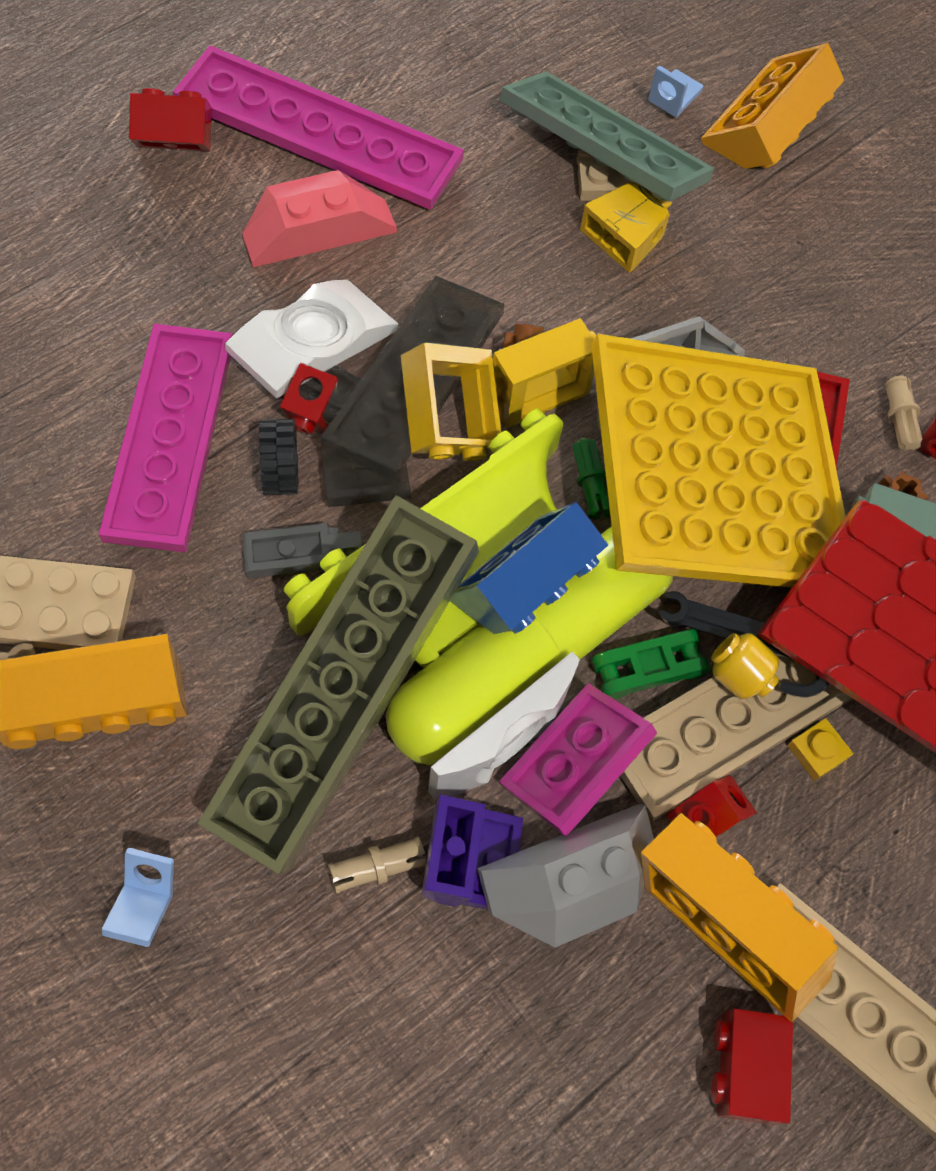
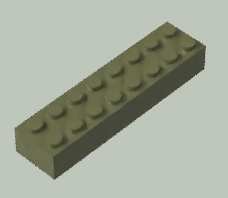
(339, 686)

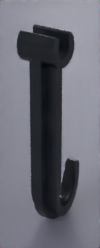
(723, 624)

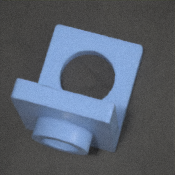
(674, 92)
(141, 900)

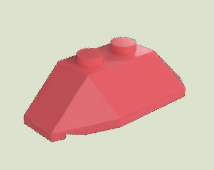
(314, 217)

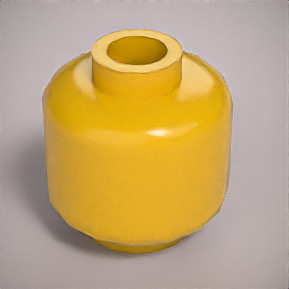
(745, 666)

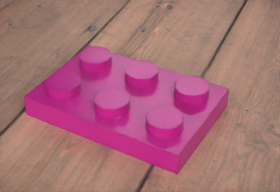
(578, 758)

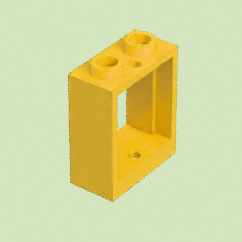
(544, 371)
(479, 396)

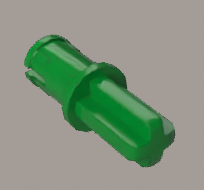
(591, 477)

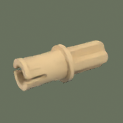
(903, 412)

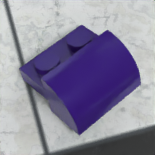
(460, 842)

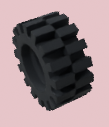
(278, 457)

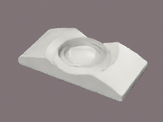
(318, 330)
(504, 734)

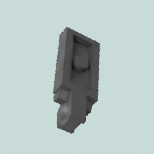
(294, 549)

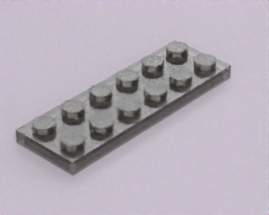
(374, 418)

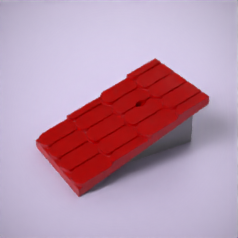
(869, 618)

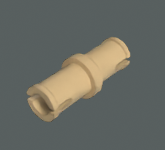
(377, 865)

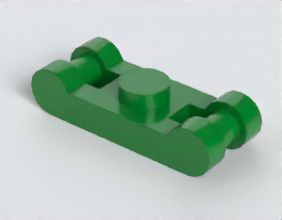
(651, 663)

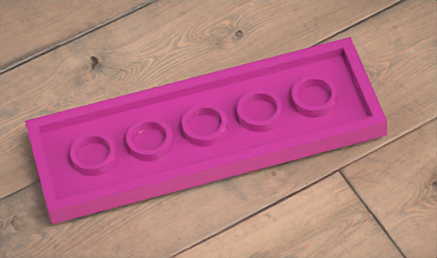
(167, 439)

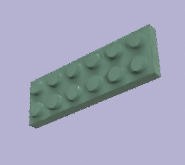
(607, 136)

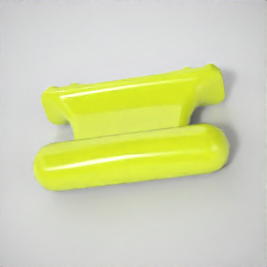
(464, 665)

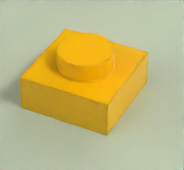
(820, 749)

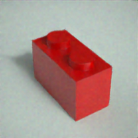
(170, 120)
(753, 1067)

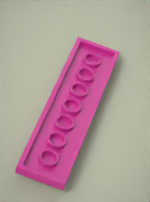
(323, 127)

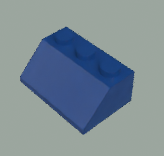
(531, 570)

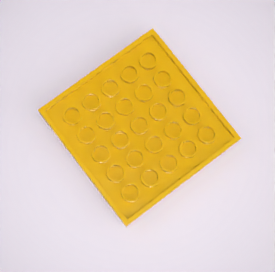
(714, 462)

